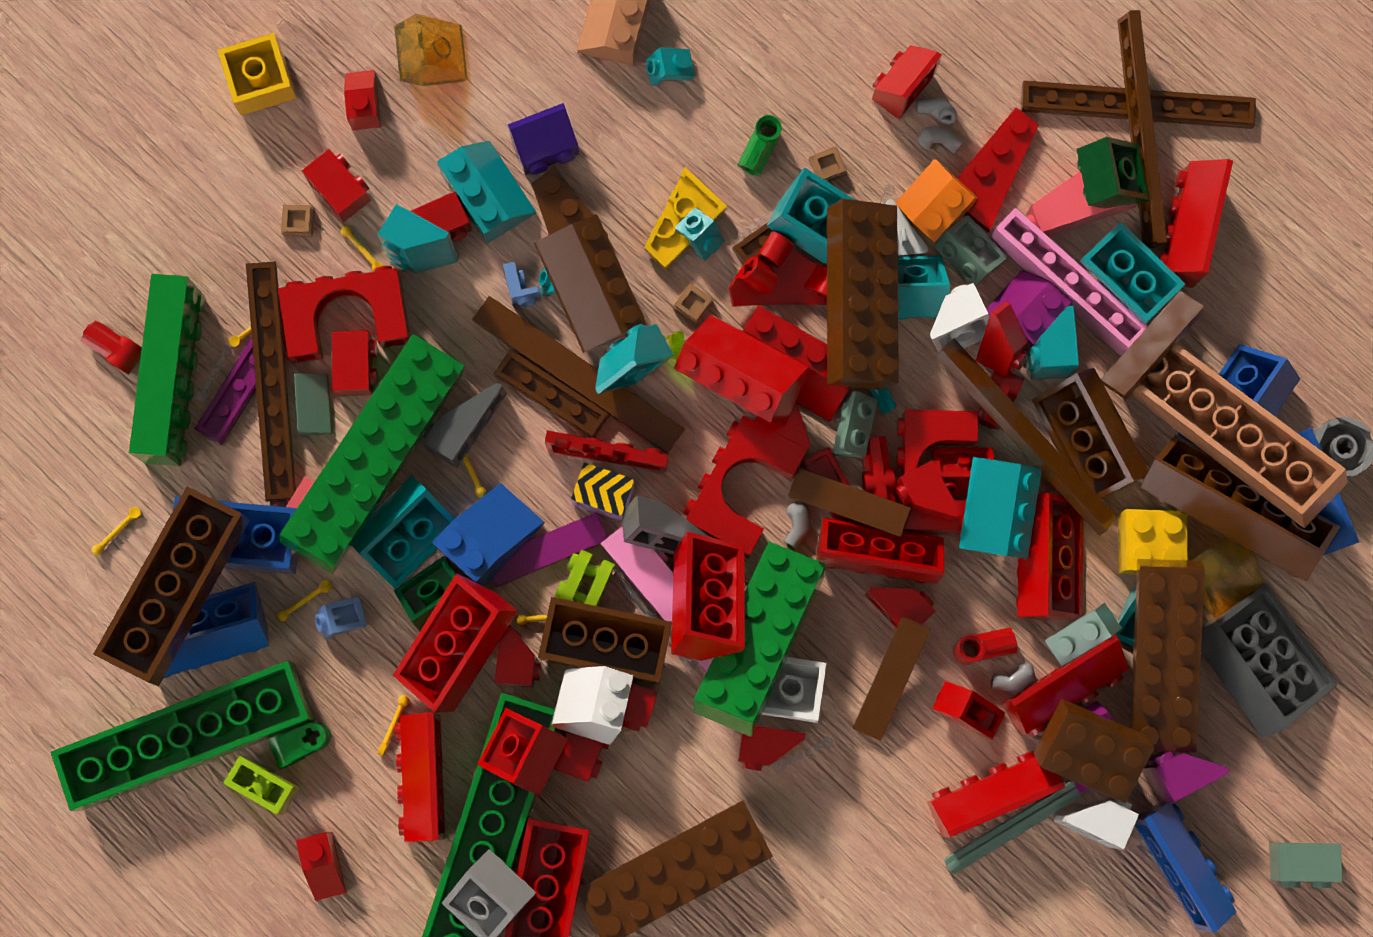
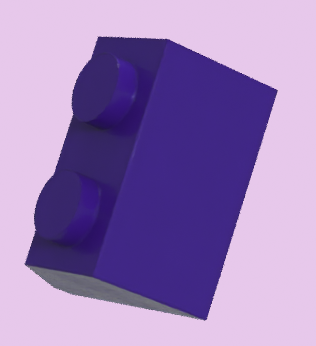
(544, 139)

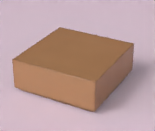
(828, 164)
(297, 220)
(693, 304)

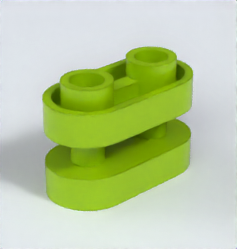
(580, 566)

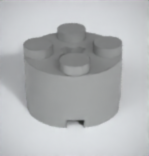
(1353, 442)

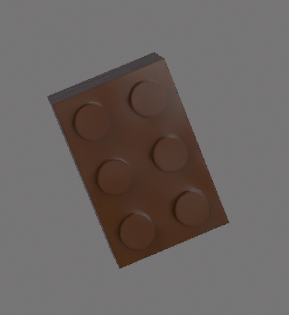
(1093, 750)

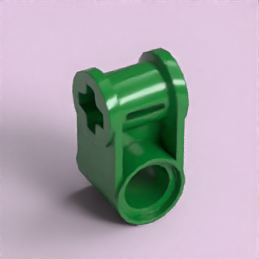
(295, 744)

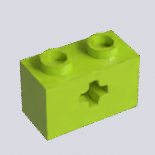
(261, 785)

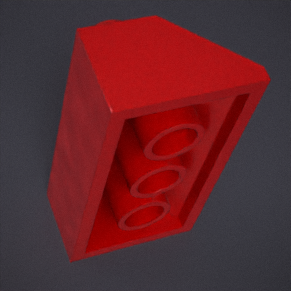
(1196, 218)
(793, 341)
(743, 369)
(881, 553)
(1053, 573)
(708, 598)
(454, 644)
(1068, 682)
(421, 777)
(993, 795)
(553, 868)

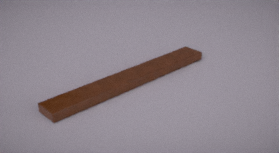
(1111, 103)
(1141, 124)
(577, 374)
(271, 381)
(1026, 436)

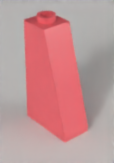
(1068, 208)

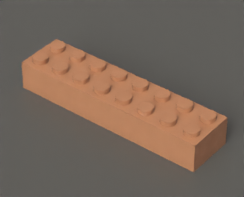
(1241, 435)

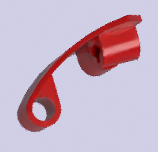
(779, 277)

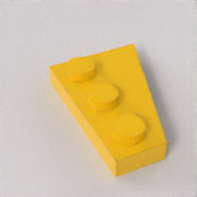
(665, 242)

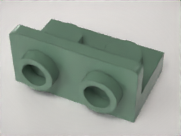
(970, 251)
(855, 425)

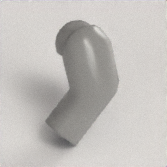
(939, 108)
(939, 135)
(801, 525)
(1017, 682)

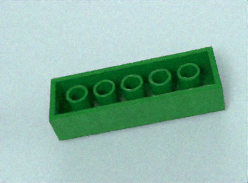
(166, 370)
(775, 610)

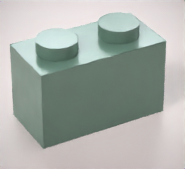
(1083, 634)
(1305, 863)

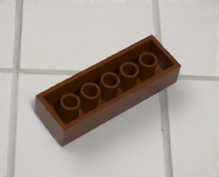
(862, 295)
(1224, 503)
(172, 586)
(1167, 652)
(674, 872)

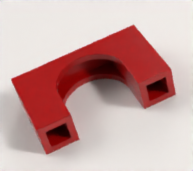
(304, 304)
(926, 430)
(747, 444)

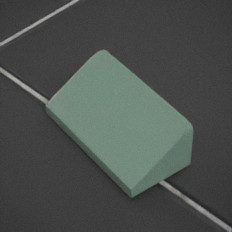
(312, 404)

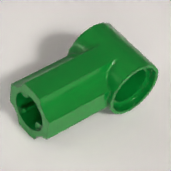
(760, 147)

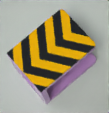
(602, 491)

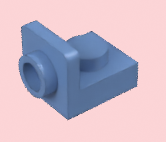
(516, 281)
(340, 617)

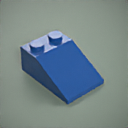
(488, 534)

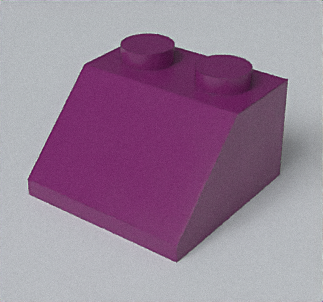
(1034, 302)
(1180, 774)

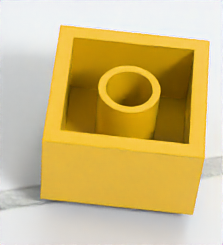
(256, 74)
(1150, 536)

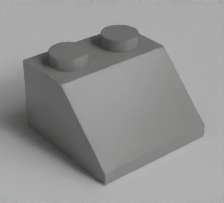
(488, 896)

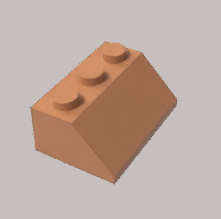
(613, 29)

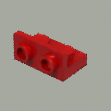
(956, 465)

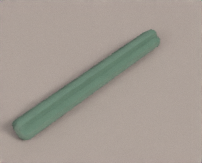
(1011, 828)

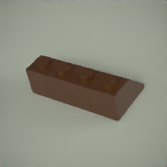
(589, 283)
(1091, 433)
(600, 636)

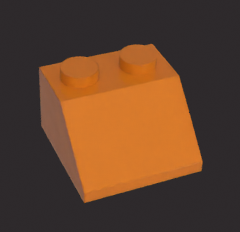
(936, 201)

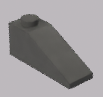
(460, 427)
(654, 525)

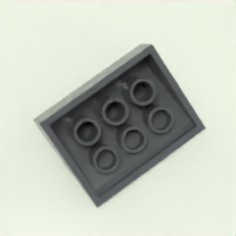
(1265, 662)

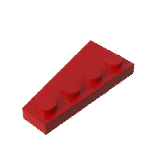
(996, 165)
(605, 452)

